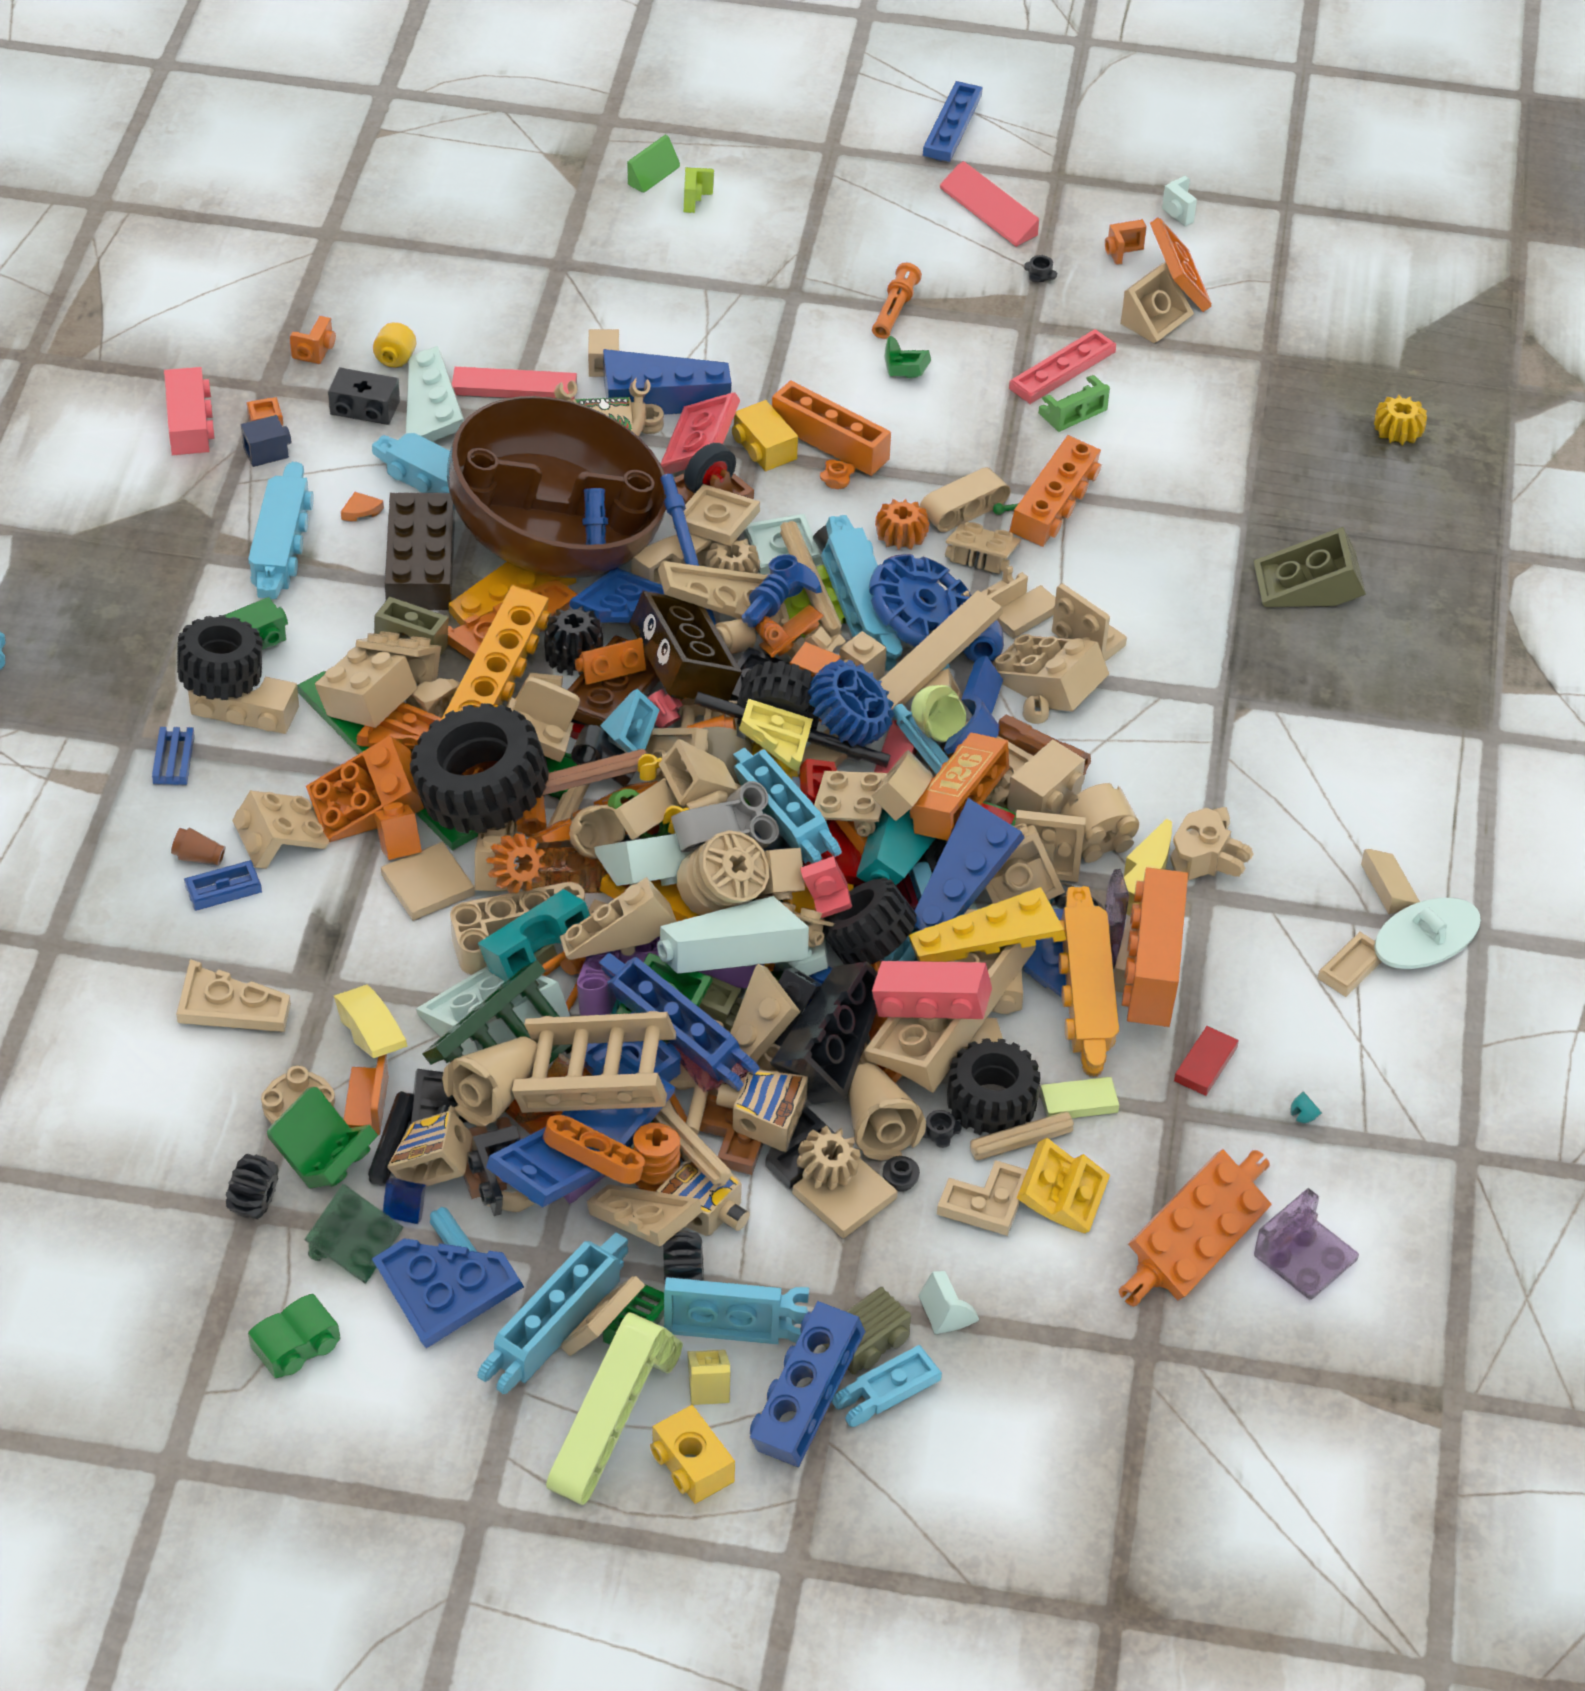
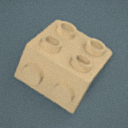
(276, 819)

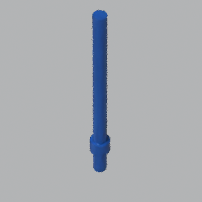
(675, 507)

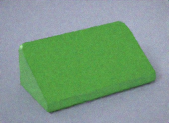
(652, 164)

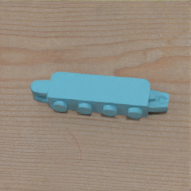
(414, 461)
(279, 531)
(850, 566)
(794, 813)
(554, 1312)

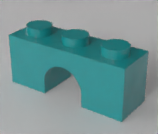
(543, 925)

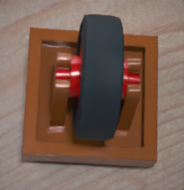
(714, 467)

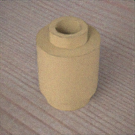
(737, 635)

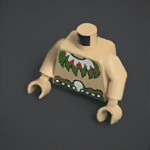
(621, 409)

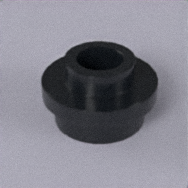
(901, 1180)

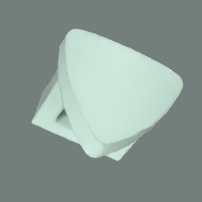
(943, 1306)

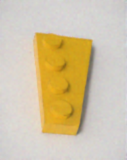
(1003, 923)

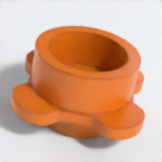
(837, 474)

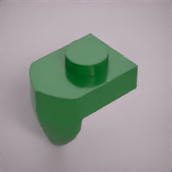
(905, 362)

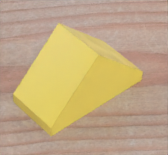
(709, 1377)

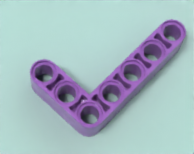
(598, 998)

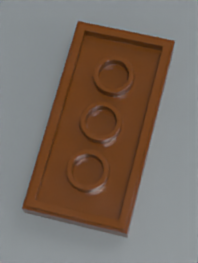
(603, 697)

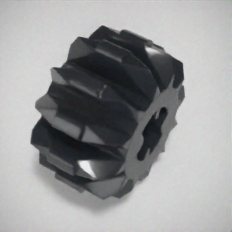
(573, 632)
(252, 1186)
(684, 1256)

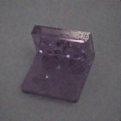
(1302, 1247)

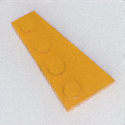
(494, 588)

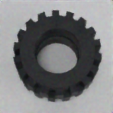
(219, 657)
(780, 687)
(873, 925)
(997, 1065)

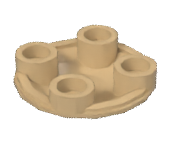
(287, 1089)

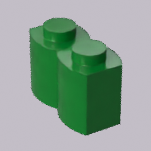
(294, 1335)

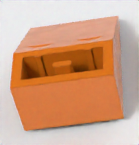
(359, 787)

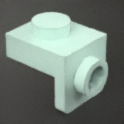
(1179, 202)

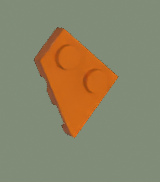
(403, 724)

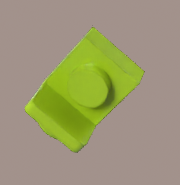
(697, 183)

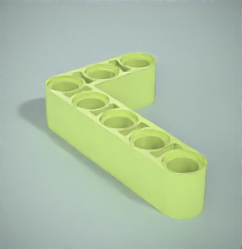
(608, 1404)

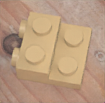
(1025, 870)

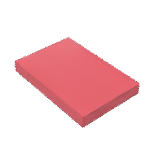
(697, 427)

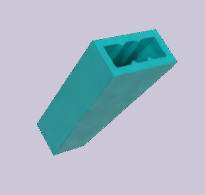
(892, 849)

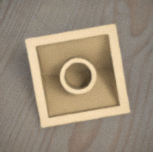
(1155, 305)

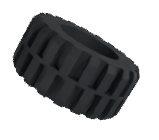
(487, 797)

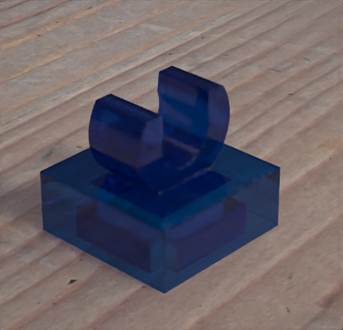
(404, 1200)

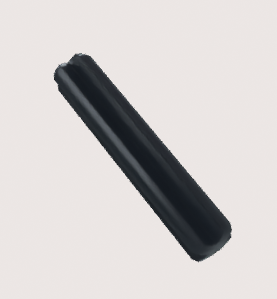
(391, 1138)

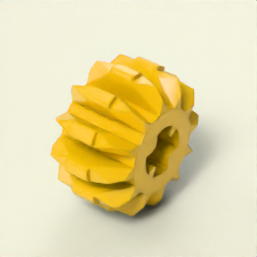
(1400, 419)

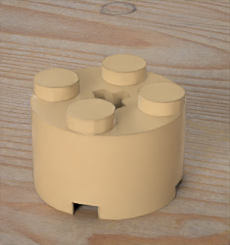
(1108, 822)

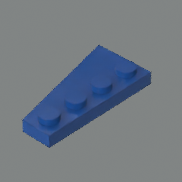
(967, 864)

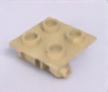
(973, 537)
(848, 798)

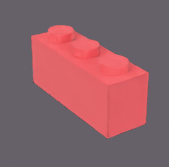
(188, 410)
(932, 989)

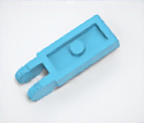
(888, 1385)

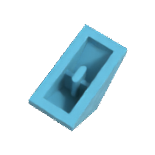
(632, 722)

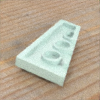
(431, 397)

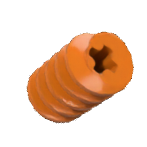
(661, 1152)

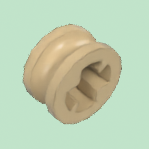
(653, 419)

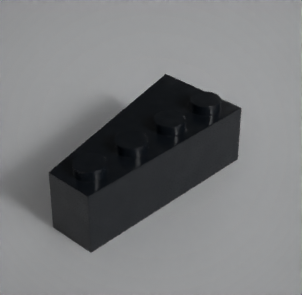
(831, 1033)

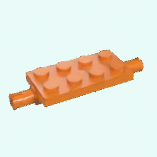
(1197, 1226)

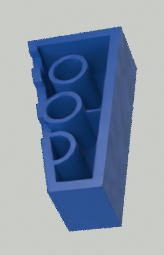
(673, 380)

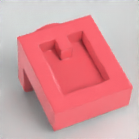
(827, 886)

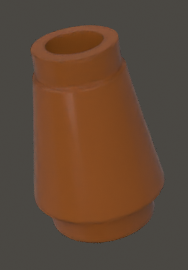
(196, 847)

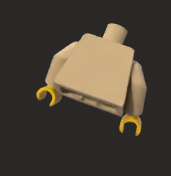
(693, 776)

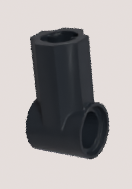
(595, 745)

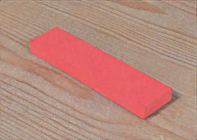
(1062, 366)
(508, 382)

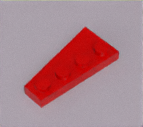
(849, 860)

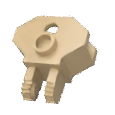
(1207, 847)

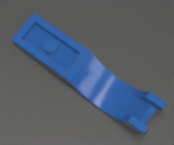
(980, 700)

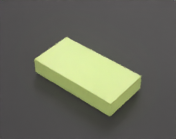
(1080, 1097)

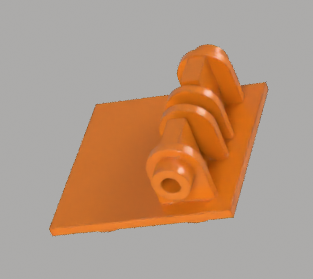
(779, 638)

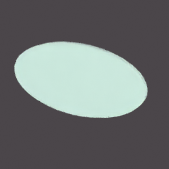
(1427, 933)

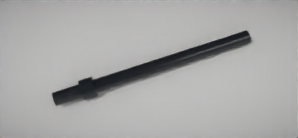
(816, 737)

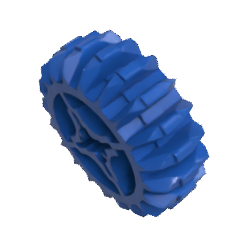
(851, 703)

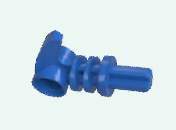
(785, 580)

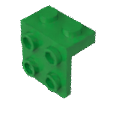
(319, 1140)

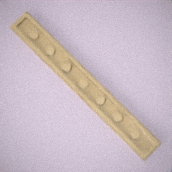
(927, 659)

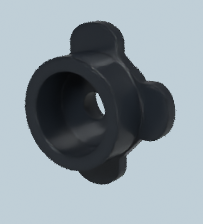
(1040, 269)
(941, 1120)

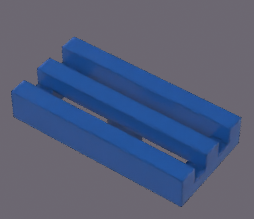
(173, 736)
(224, 889)

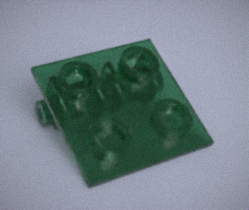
(352, 1233)

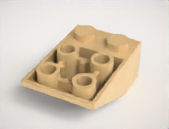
(1054, 668)

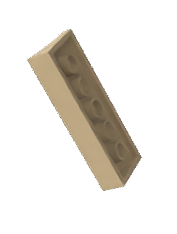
(926, 1046)

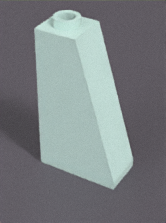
(735, 937)

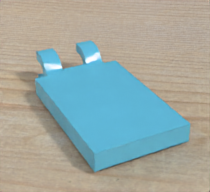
(733, 1311)

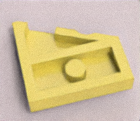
(777, 731)

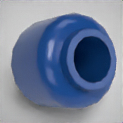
(988, 643)

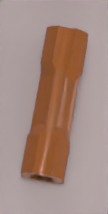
(1032, 740)

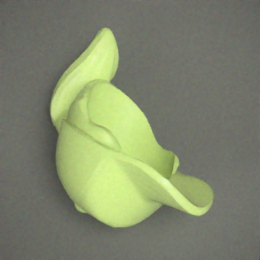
(938, 712)

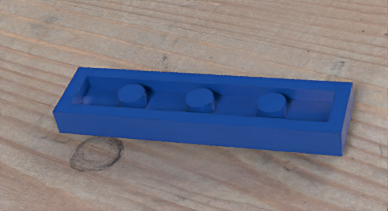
(952, 121)

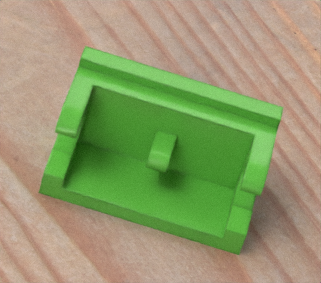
(1076, 406)

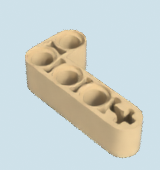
(482, 917)

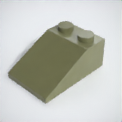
(1311, 573)

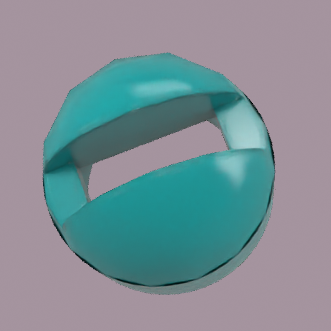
(1306, 1106)

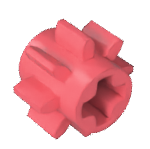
(668, 708)

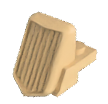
(550, 712)

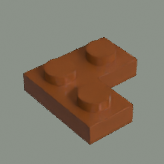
(737, 1150)

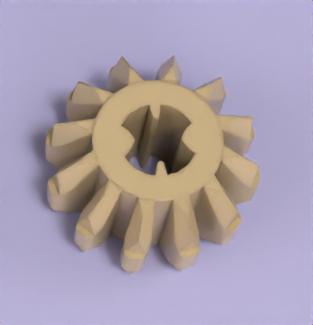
(737, 557)
(841, 1161)

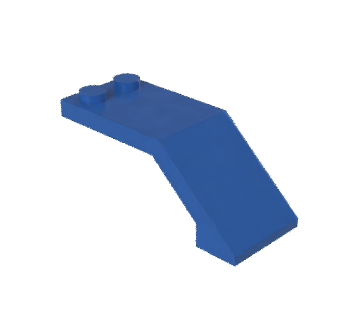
(549, 1174)

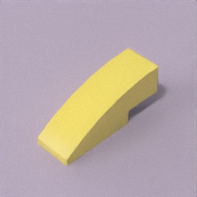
(1150, 853)
(369, 1021)

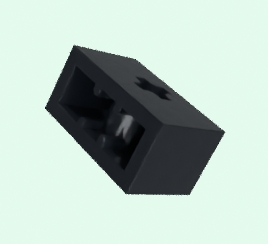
(364, 396)

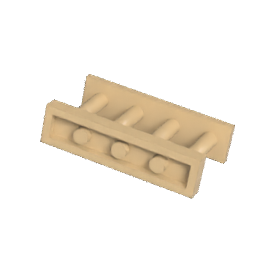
(598, 1091)

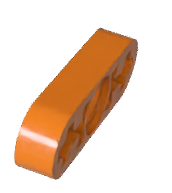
(613, 1158)

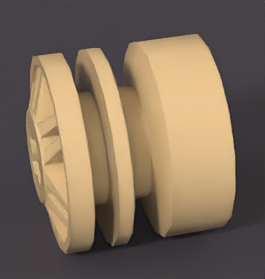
(723, 873)

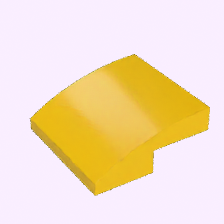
(1063, 1186)

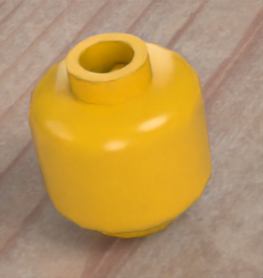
(396, 343)

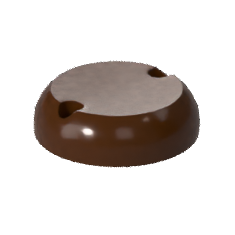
(523, 477)

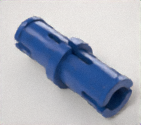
(595, 519)

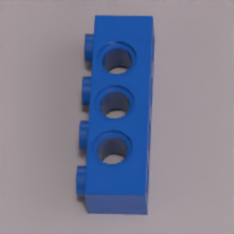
(791, 1439)

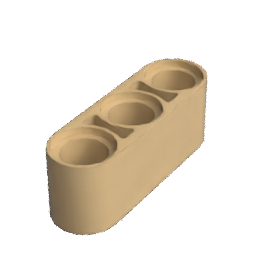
(965, 499)

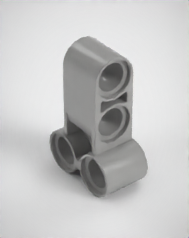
(702, 823)

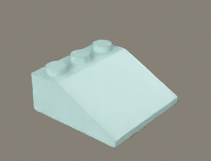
(456, 1002)

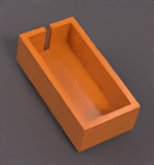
(1155, 946)

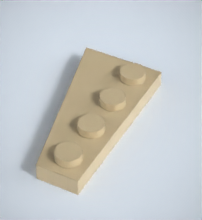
(714, 588)

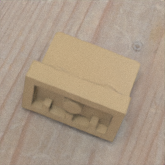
(1081, 619)
(420, 654)

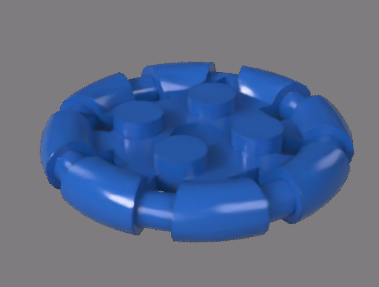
(908, 581)

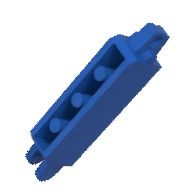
(696, 1032)

